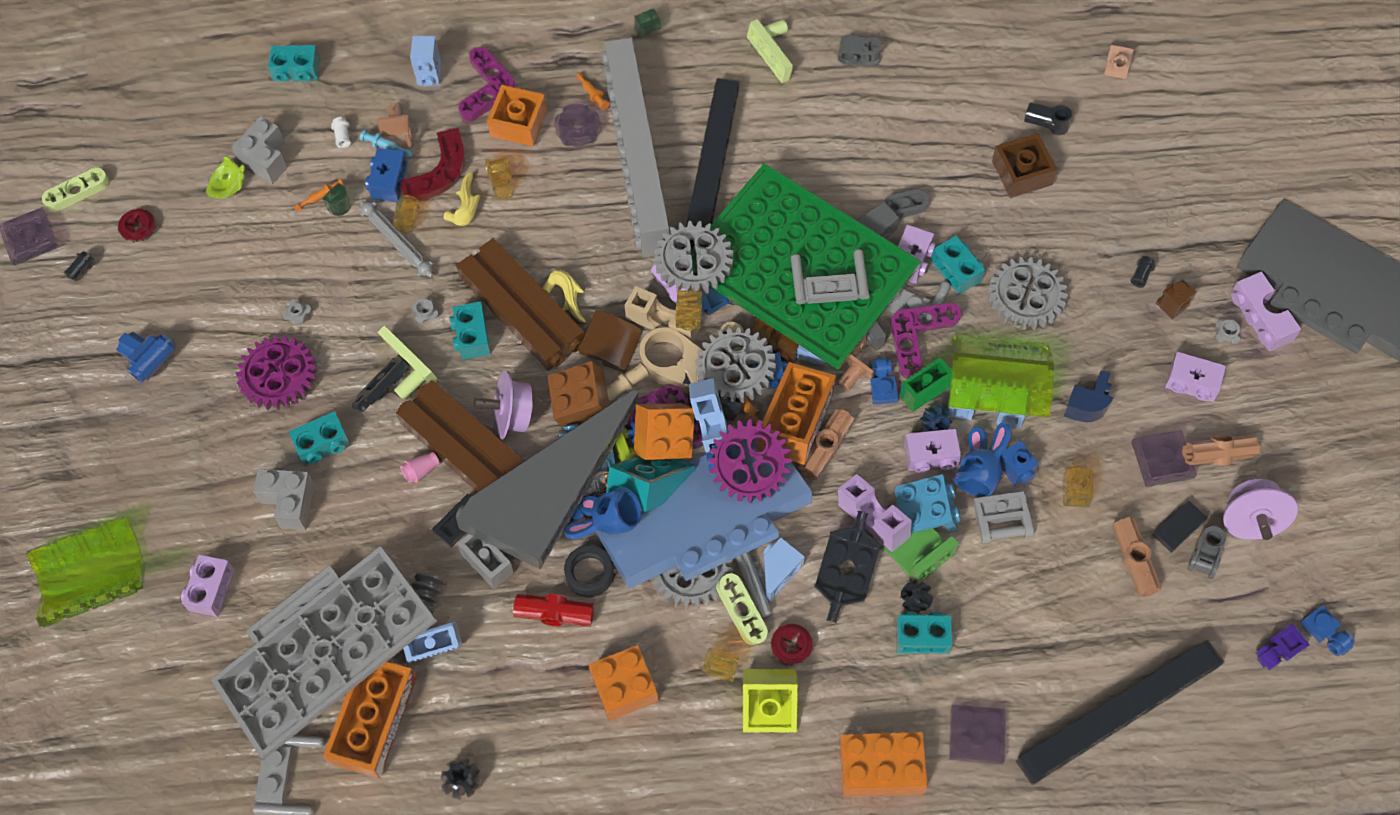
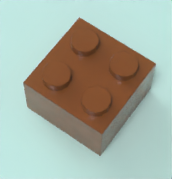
(578, 393)

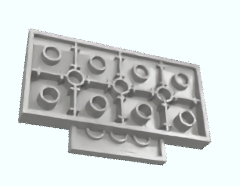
(320, 648)

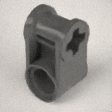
(856, 51)
(1205, 555)

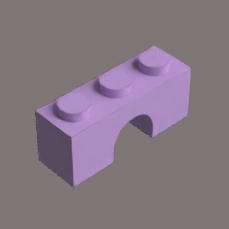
(1272, 328)
(887, 526)

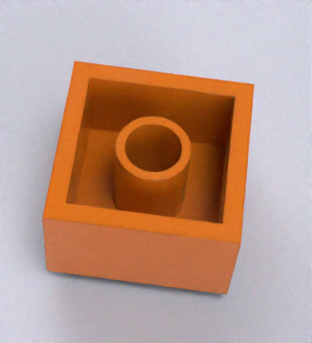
(517, 115)
(663, 431)
(623, 683)

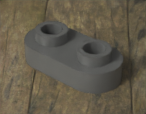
(904, 202)

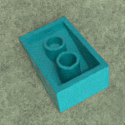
(649, 480)

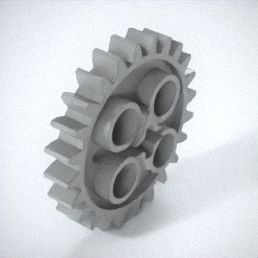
(671, 259)
(1049, 300)
(753, 352)
(699, 590)

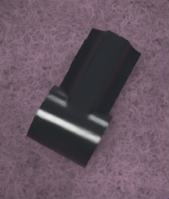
(1056, 118)

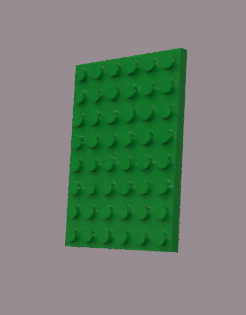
(780, 218)

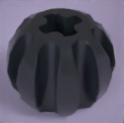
(460, 770)

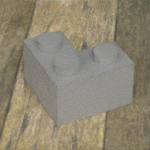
(259, 151)
(289, 492)
(486, 560)

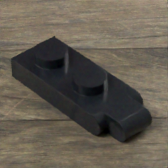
(378, 386)

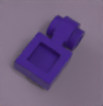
(1286, 644)

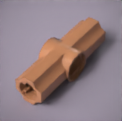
(834, 433)
(1220, 450)
(1141, 571)

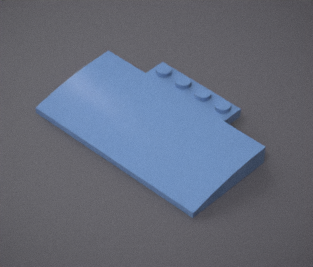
(703, 525)

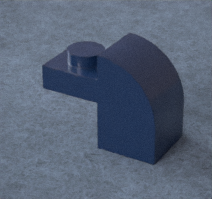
(1088, 404)

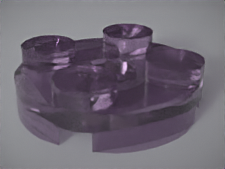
(577, 136)

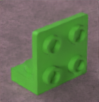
(923, 553)

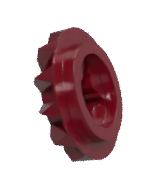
(131, 219)
(788, 633)

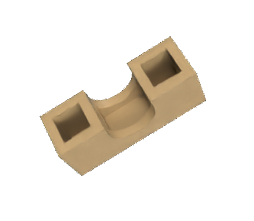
(647, 311)

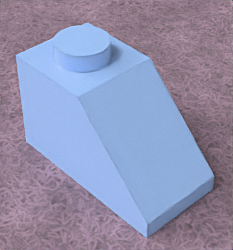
(780, 566)

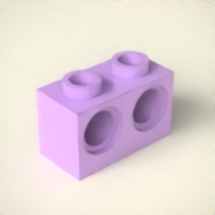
(214, 586)

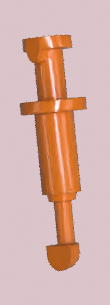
(595, 95)
(318, 195)
(749, 409)

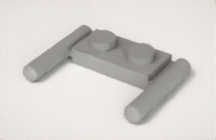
(833, 287)
(908, 300)
(274, 779)

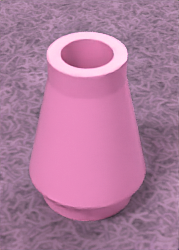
(418, 467)

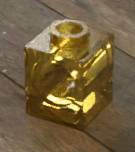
(688, 310)
(1078, 496)
(720, 664)

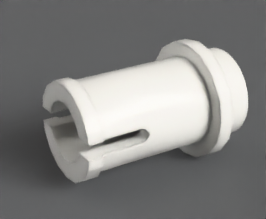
(340, 129)

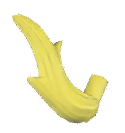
(469, 203)
(570, 290)

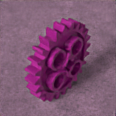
(276, 372)
(727, 467)

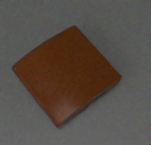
(610, 340)

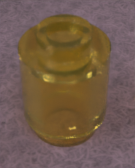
(406, 213)

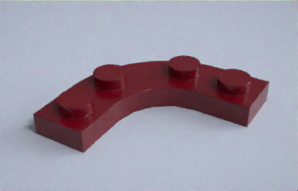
(444, 174)

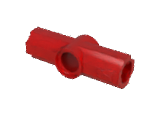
(553, 610)

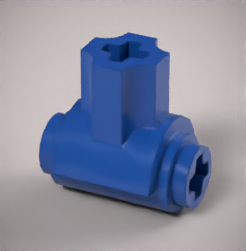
(144, 354)

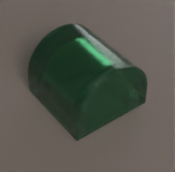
(647, 22)
(337, 200)

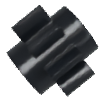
(916, 596)

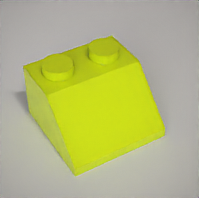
(769, 700)

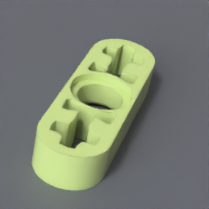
(65, 187)
(752, 611)

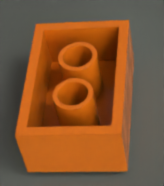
(882, 764)

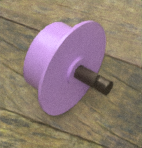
(510, 406)
(1259, 510)

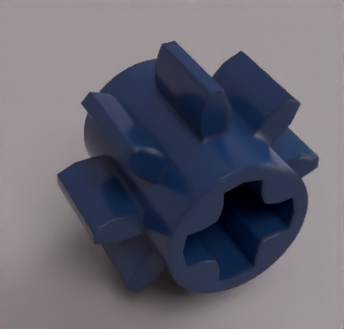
(936, 419)

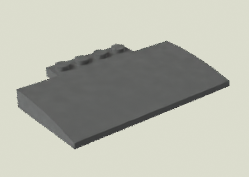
(1328, 280)

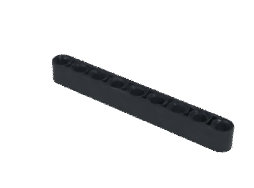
(713, 153)
(1119, 712)

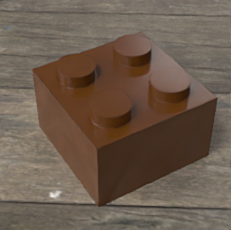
(1024, 165)

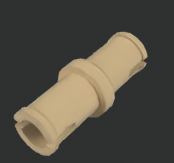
(626, 381)

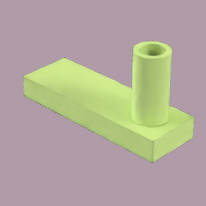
(762, 40)
(420, 373)

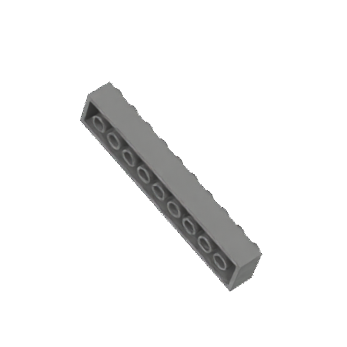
(635, 145)

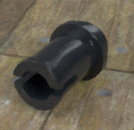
(79, 265)
(1144, 268)

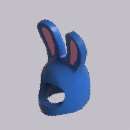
(981, 467)
(610, 513)

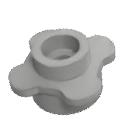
(424, 304)
(296, 318)
(1230, 326)

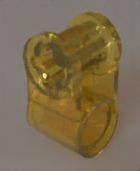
(500, 176)

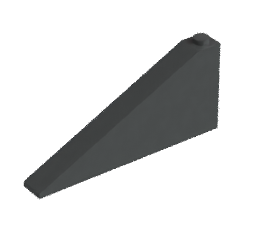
(536, 500)

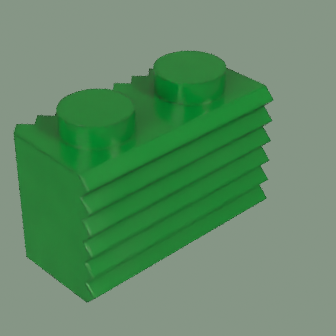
(926, 384)

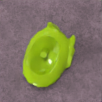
(225, 179)

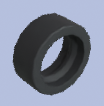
(584, 552)

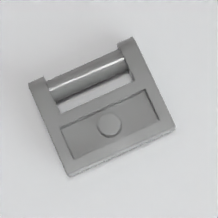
(1002, 509)

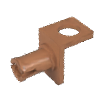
(1118, 61)
(396, 124)
(856, 369)

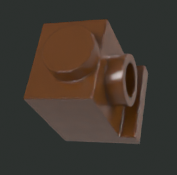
(1176, 298)

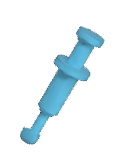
(382, 142)

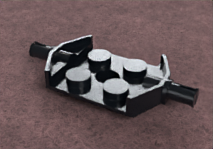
(847, 545)

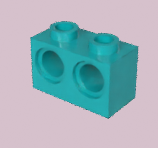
(294, 63)
(953, 267)
(470, 330)
(317, 433)
(924, 641)

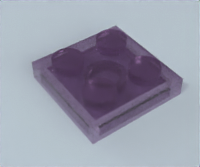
(28, 236)
(1162, 458)
(977, 734)

